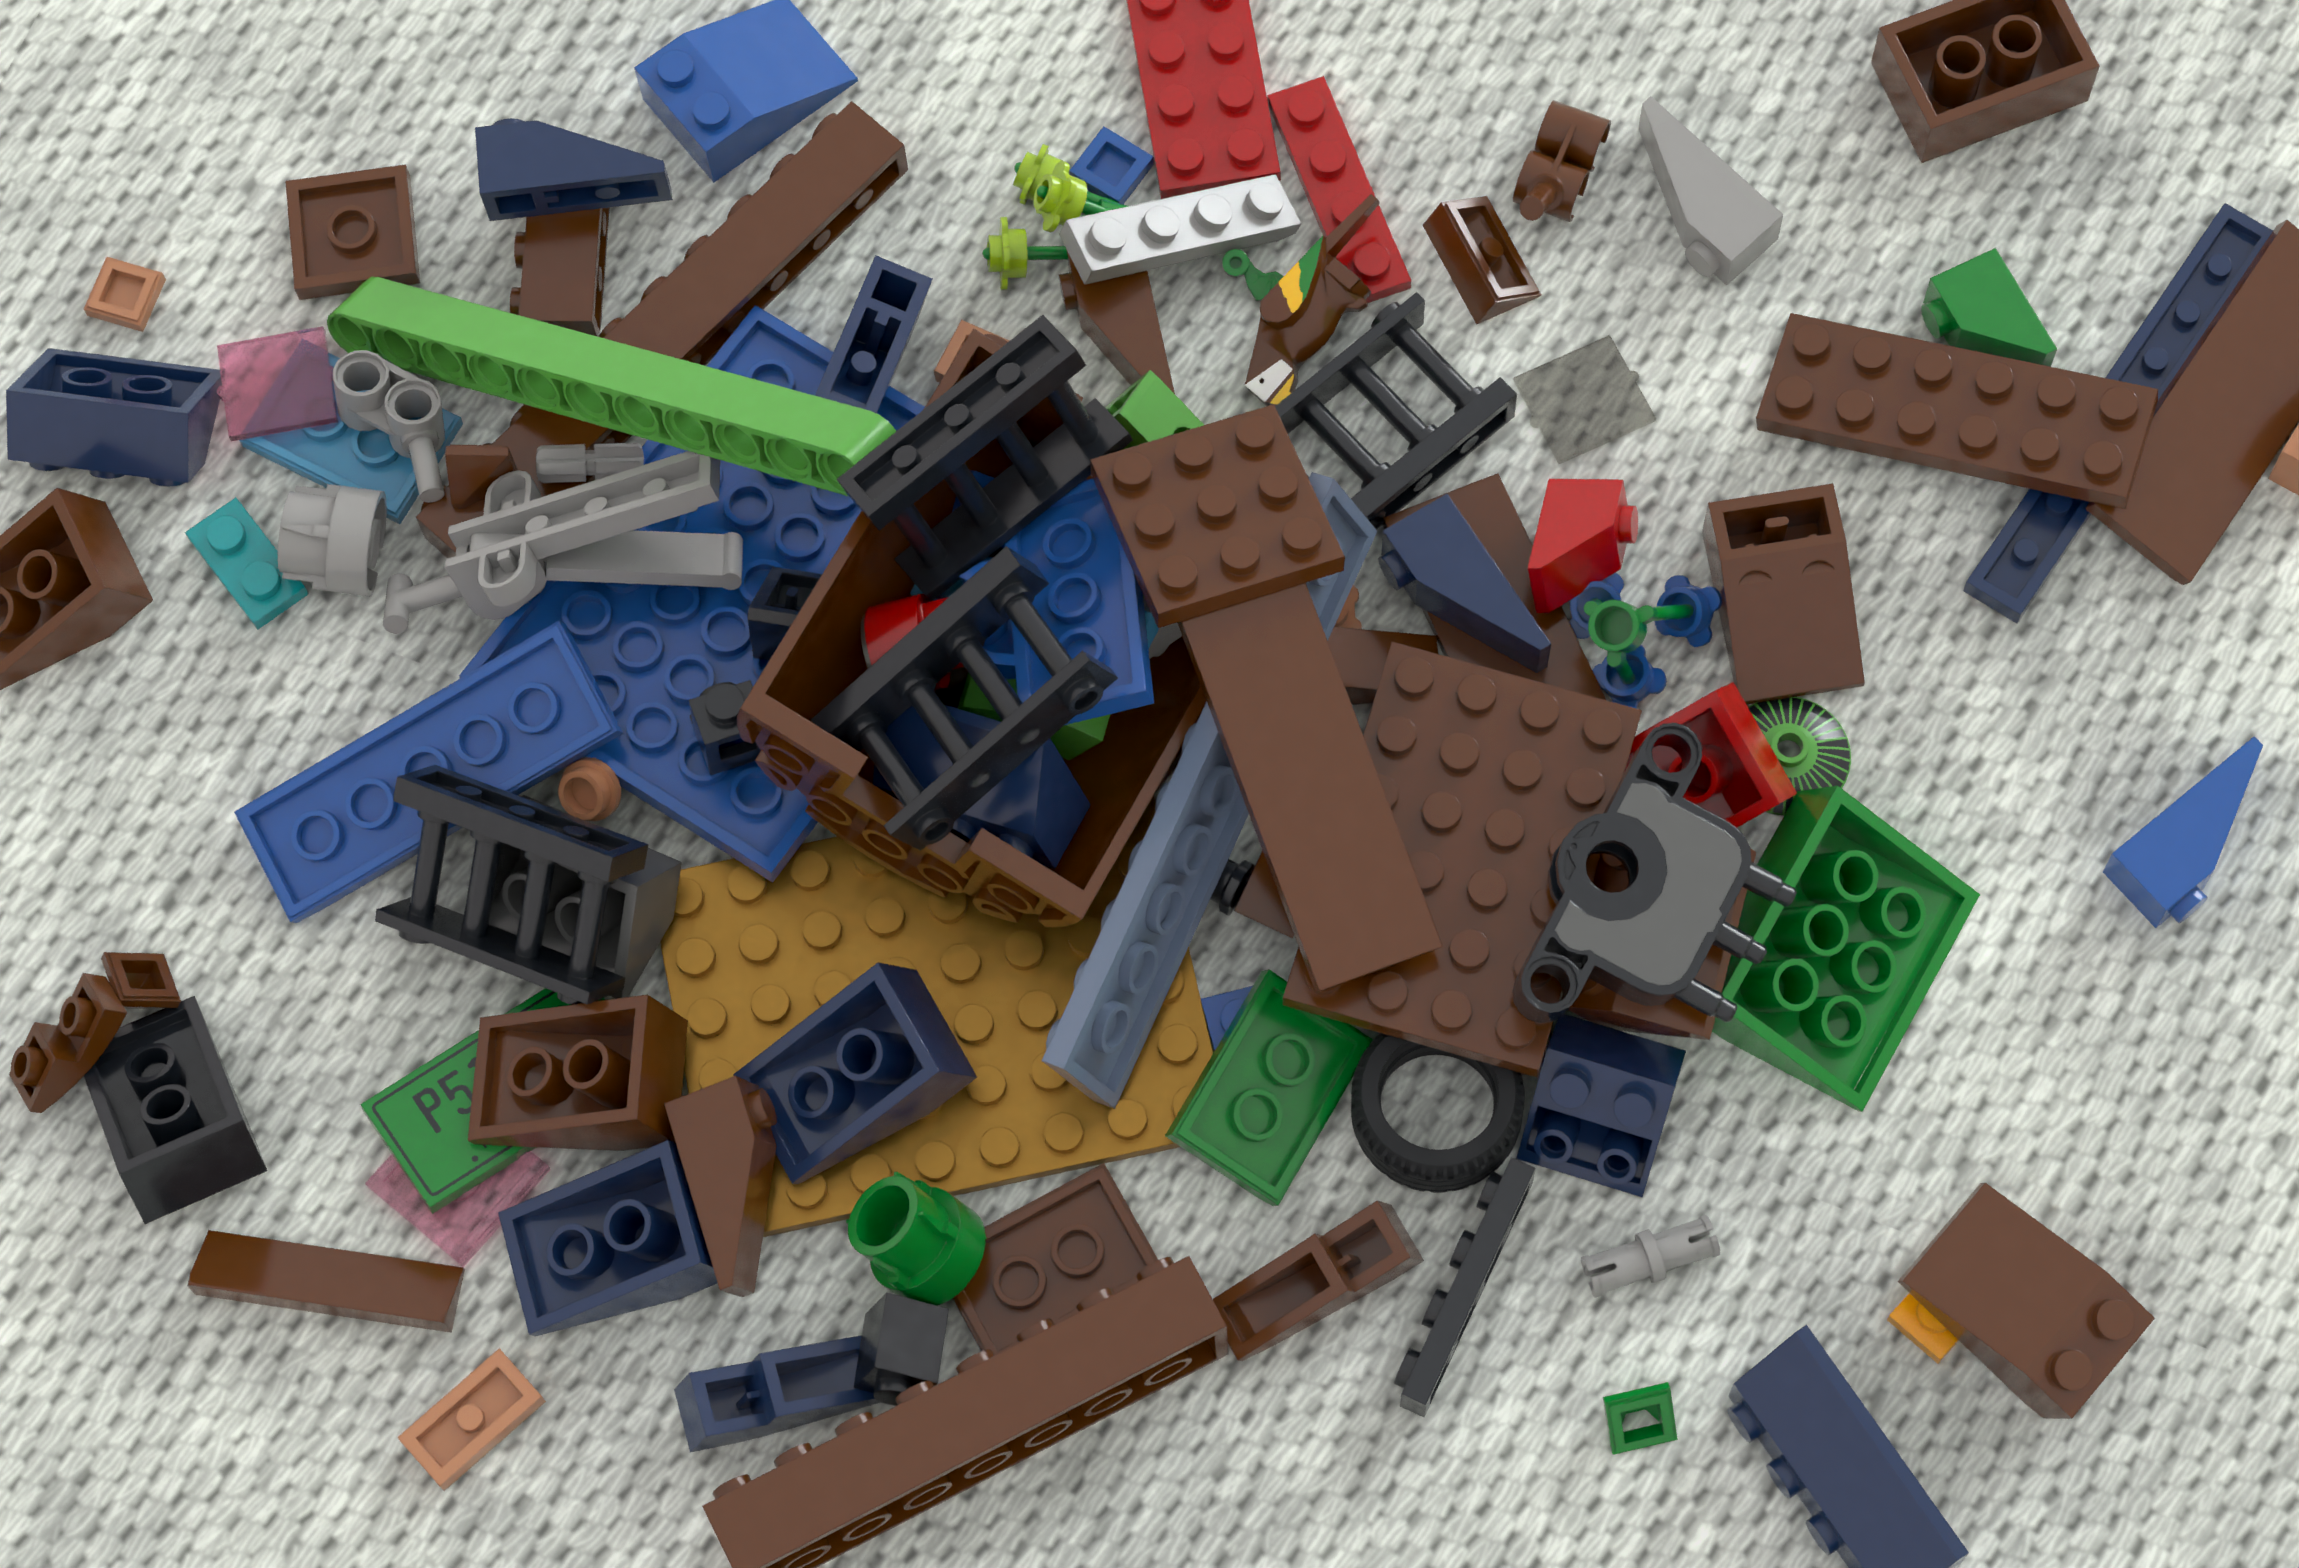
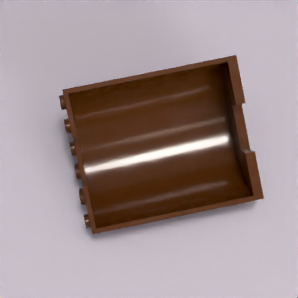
(826, 655)

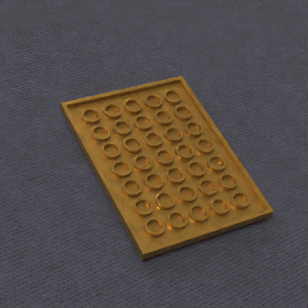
(765, 955)

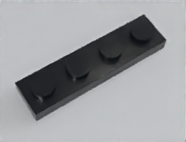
(1451, 1311)

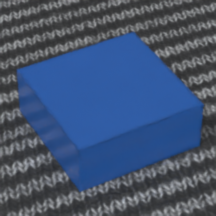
(1112, 166)

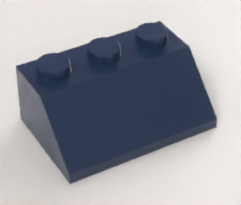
(112, 416)
(1029, 809)

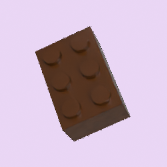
(1981, 69)

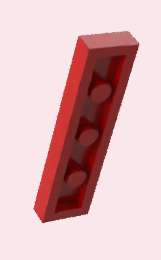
(1337, 183)

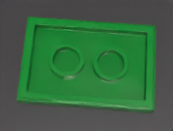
(1268, 1091)

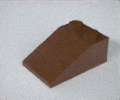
(63, 583)
(578, 1076)
(2026, 1303)

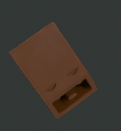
(1784, 593)

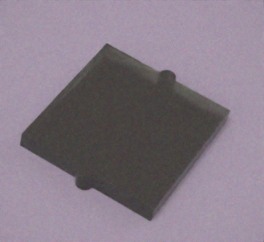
(1584, 399)

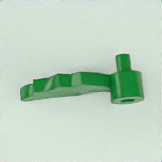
(1236, 264)

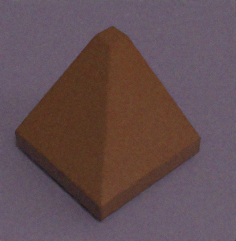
(474, 469)

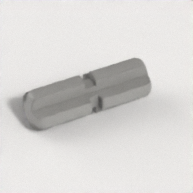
(573, 462)

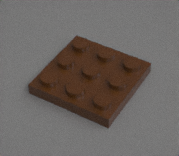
(1216, 515)

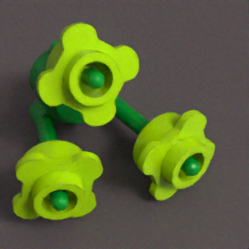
(1056, 198)

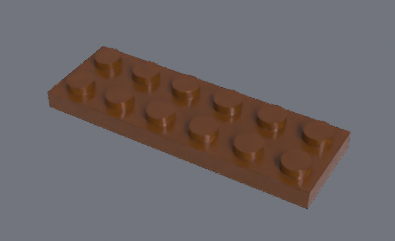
(1958, 410)

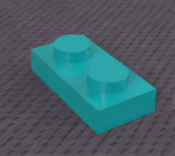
(245, 563)

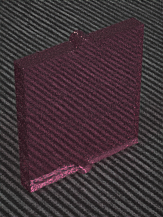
(277, 383)

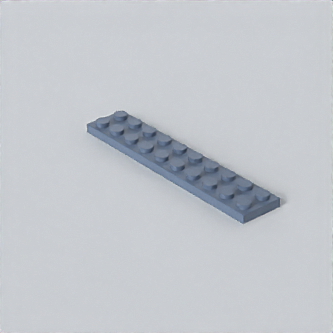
(1175, 871)

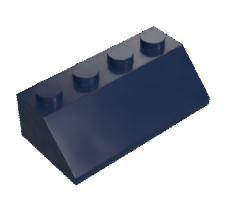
(1839, 1462)

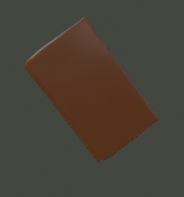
(1480, 257)

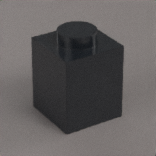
(900, 1346)

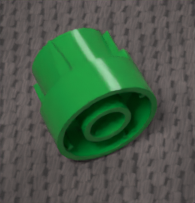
(917, 1238)

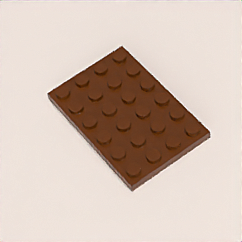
(1483, 793)

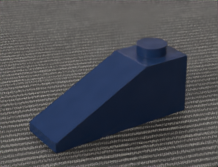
(551, 170)
(875, 335)
(1458, 581)

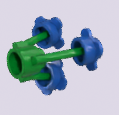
(1622, 627)

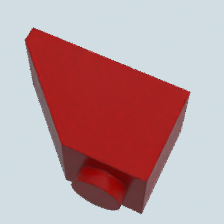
(1579, 538)

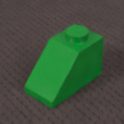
(1986, 312)

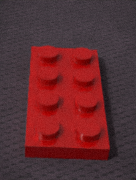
(1202, 93)

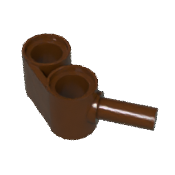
(1560, 162)

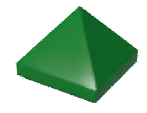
(1656, 1401)

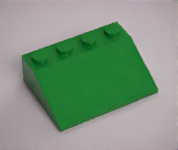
(1848, 950)

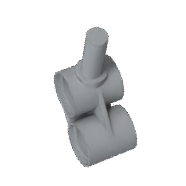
(387, 406)

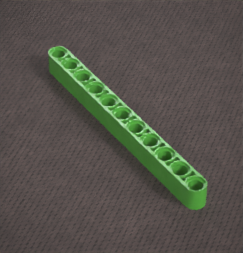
(609, 383)

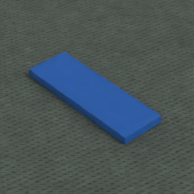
(497, 725)

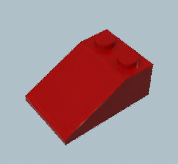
(1737, 765)

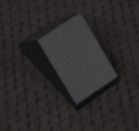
(777, 607)

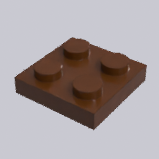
(351, 230)

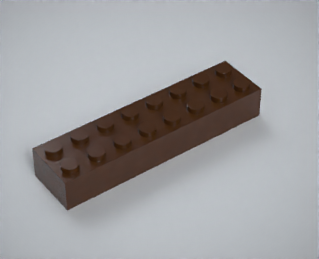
(973, 1423)

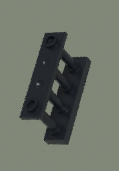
(959, 426)
(1431, 448)
(928, 653)
(547, 840)

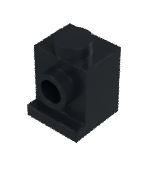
(716, 723)

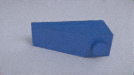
(2177, 851)

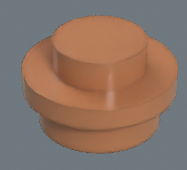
(589, 790)

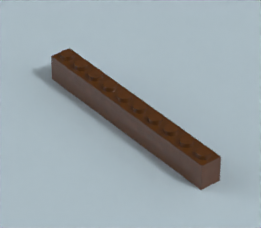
(722, 277)

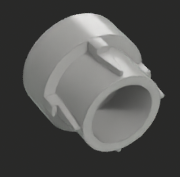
(332, 537)

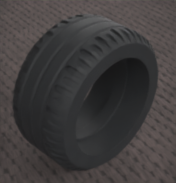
(1424, 1167)

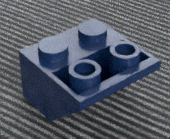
(1600, 1104)

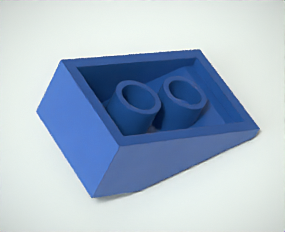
(741, 83)

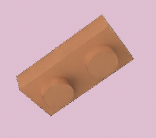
(471, 1419)

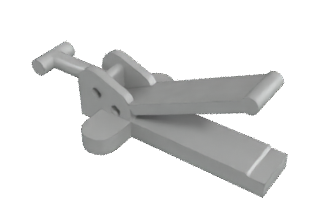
(578, 538)

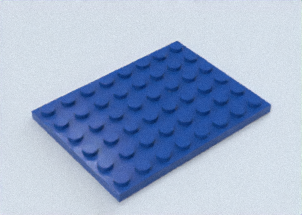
(672, 642)

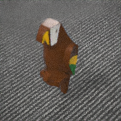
(1305, 311)

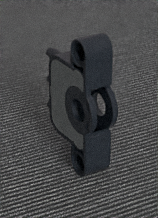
(1679, 890)

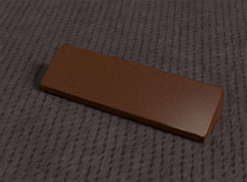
(327, 1281)

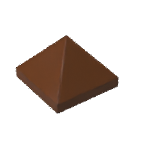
(141, 980)

